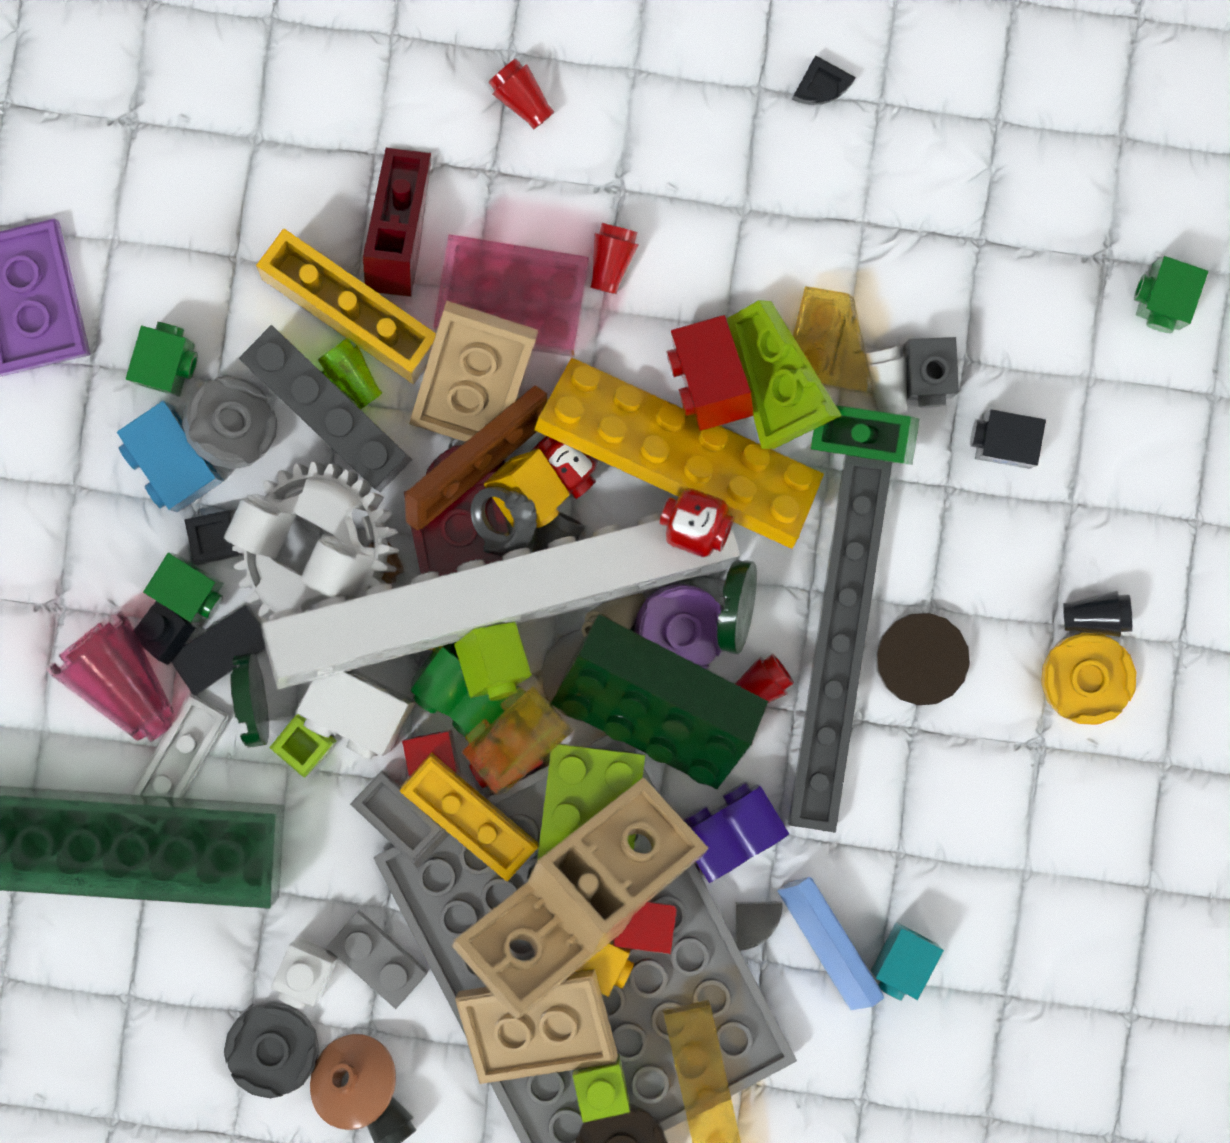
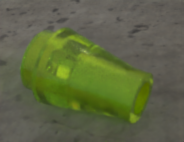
(350, 373)

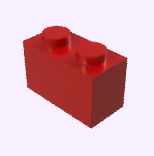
(711, 373)

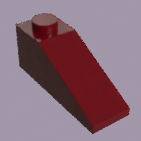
(397, 222)

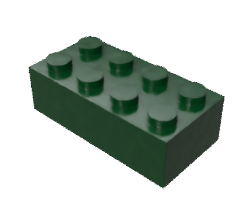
(659, 703)

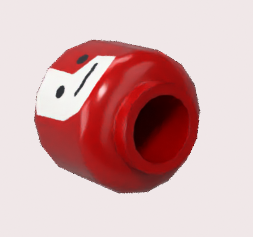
(570, 465)
(697, 522)

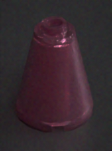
(116, 679)

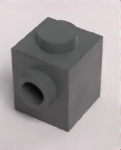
(931, 370)

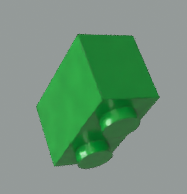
(869, 435)

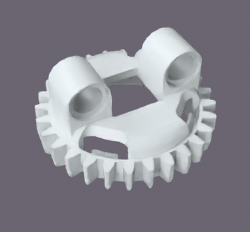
(337, 563)

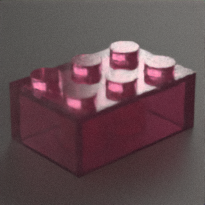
(518, 285)

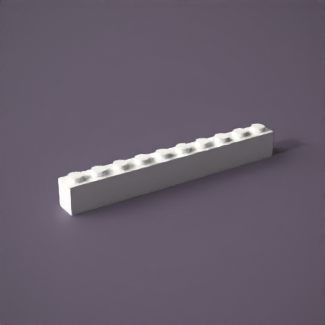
(446, 608)

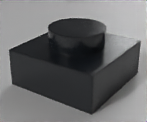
(163, 632)

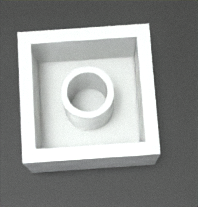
(358, 710)

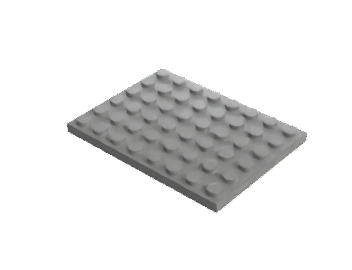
(704, 964)

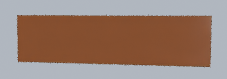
(474, 459)

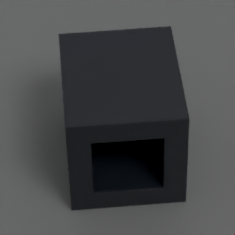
(1008, 438)

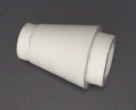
(889, 378)

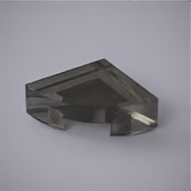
(756, 922)

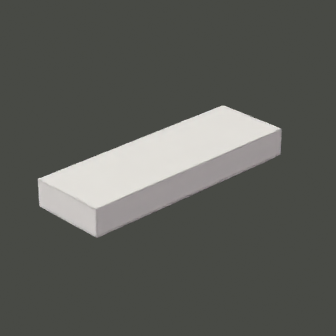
(182, 749)

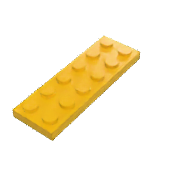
(669, 451)

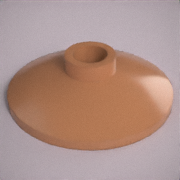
(369, 1083)

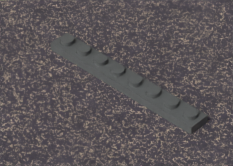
(840, 643)

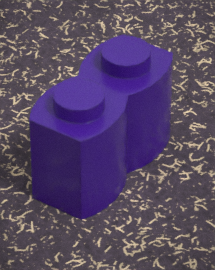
(736, 830)

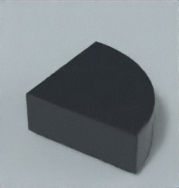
(822, 83)

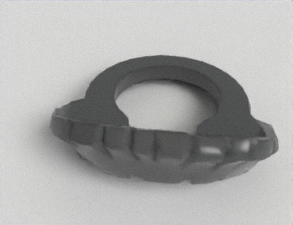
(524, 518)

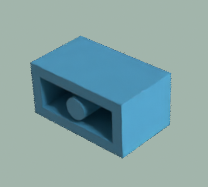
(166, 458)

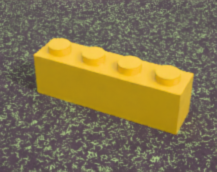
(347, 305)

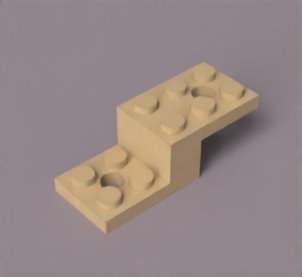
(579, 897)

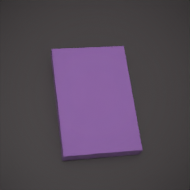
(37, 300)

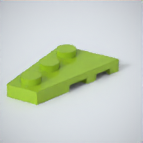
(782, 383)

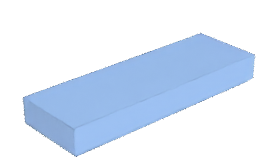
(831, 943)

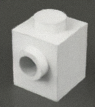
(303, 973)

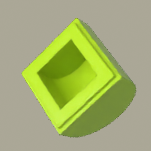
(301, 746)

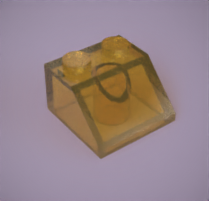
(515, 740)

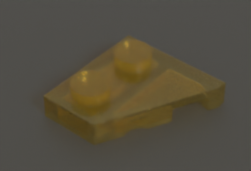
(833, 340)

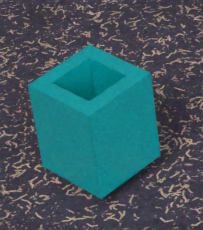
(905, 963)

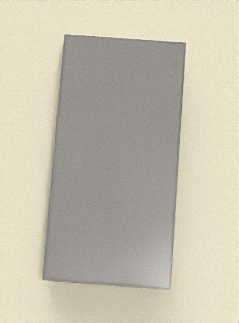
(399, 819)

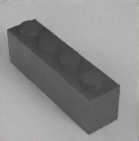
(325, 408)

